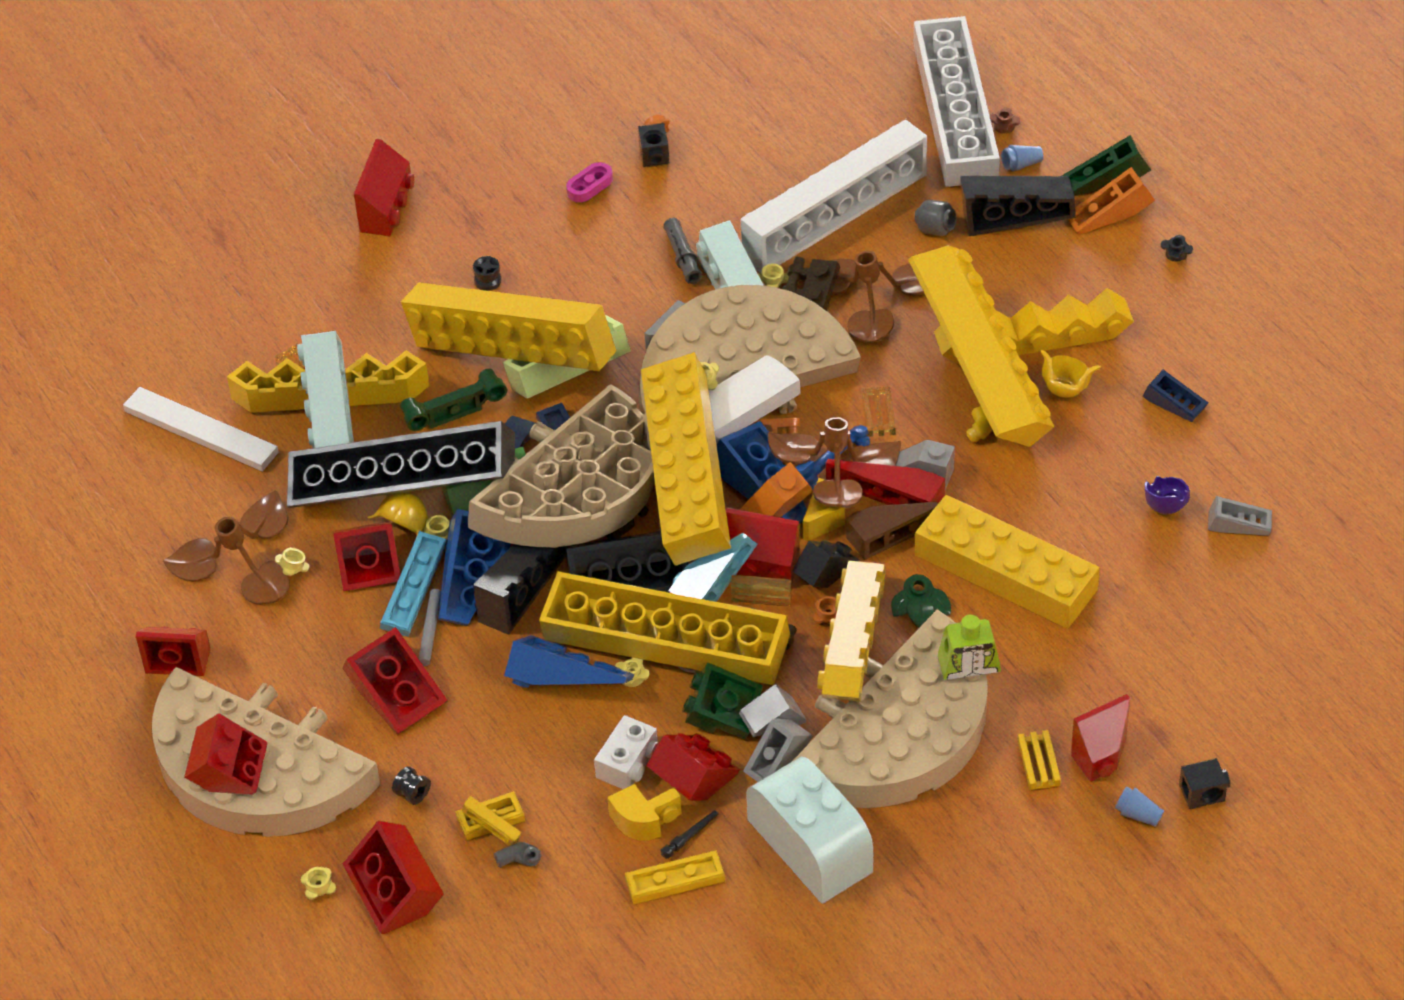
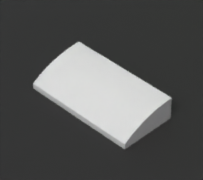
(751, 395)

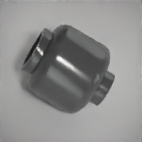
(935, 217)

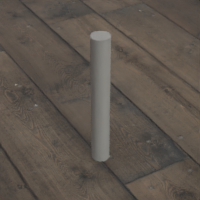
(430, 627)

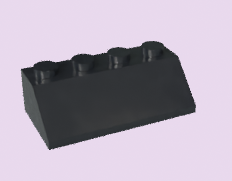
(625, 560)

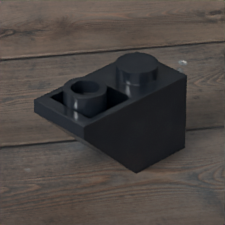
(823, 562)

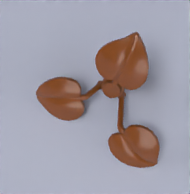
(873, 324)
(799, 447)
(266, 519)

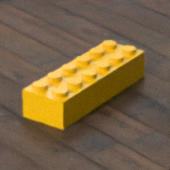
(1007, 561)

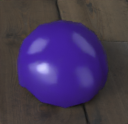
(1167, 494)

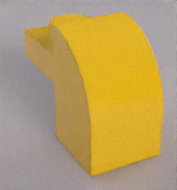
(640, 817)

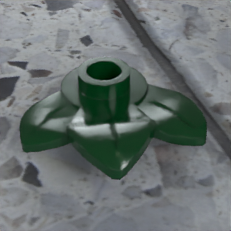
(919, 604)

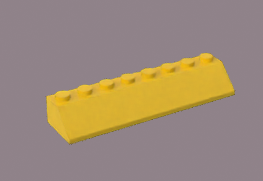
(982, 345)

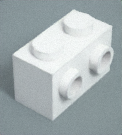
(626, 753)

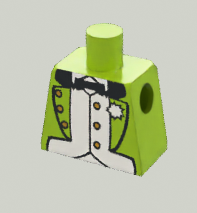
(968, 649)

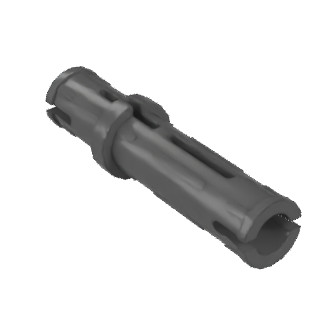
(685, 257)

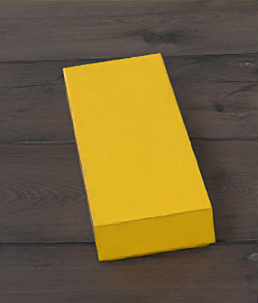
(675, 877)

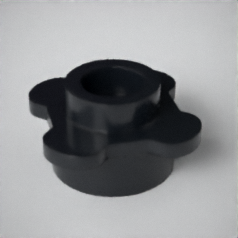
(1176, 248)

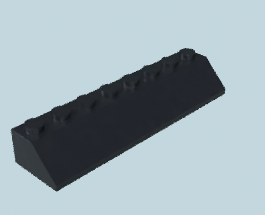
(400, 464)

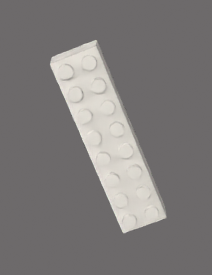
(955, 99)
(835, 195)

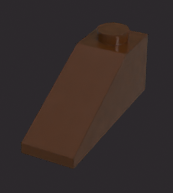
(885, 526)

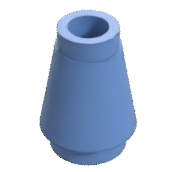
(1019, 157)
(1138, 807)

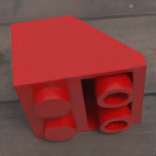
(226, 757)
(692, 765)

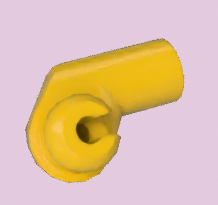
(980, 428)

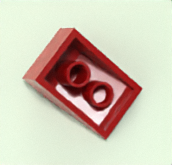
(394, 681)

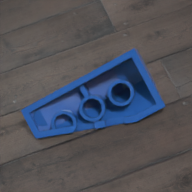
(749, 463)
(466, 560)
(546, 663)

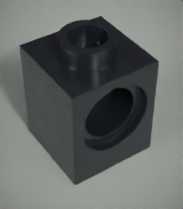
(653, 145)
(1204, 783)

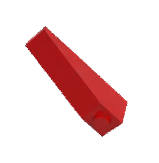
(890, 483)

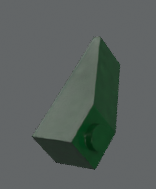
(1107, 166)

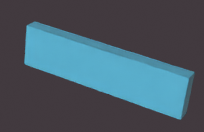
(413, 583)

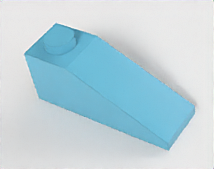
(712, 574)

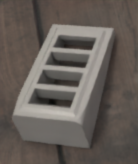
(1229, 515)

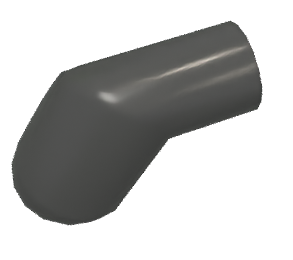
(518, 852)

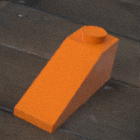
(1112, 203)
(779, 493)

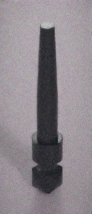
(679, 841)

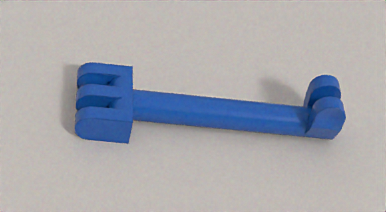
(811, 469)

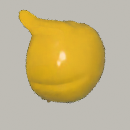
(1066, 375)
(403, 510)

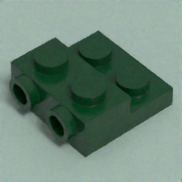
(719, 699)

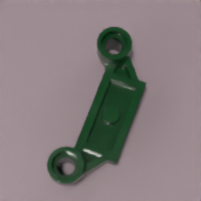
(454, 404)

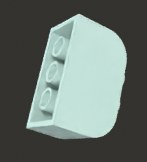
(811, 828)

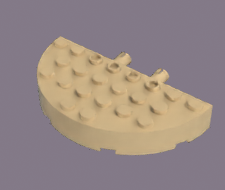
(752, 321)
(575, 482)
(906, 730)
(302, 774)

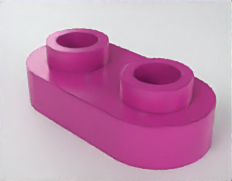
(589, 182)

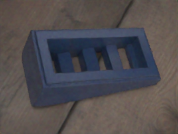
(1156, 395)

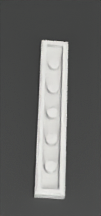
(201, 429)

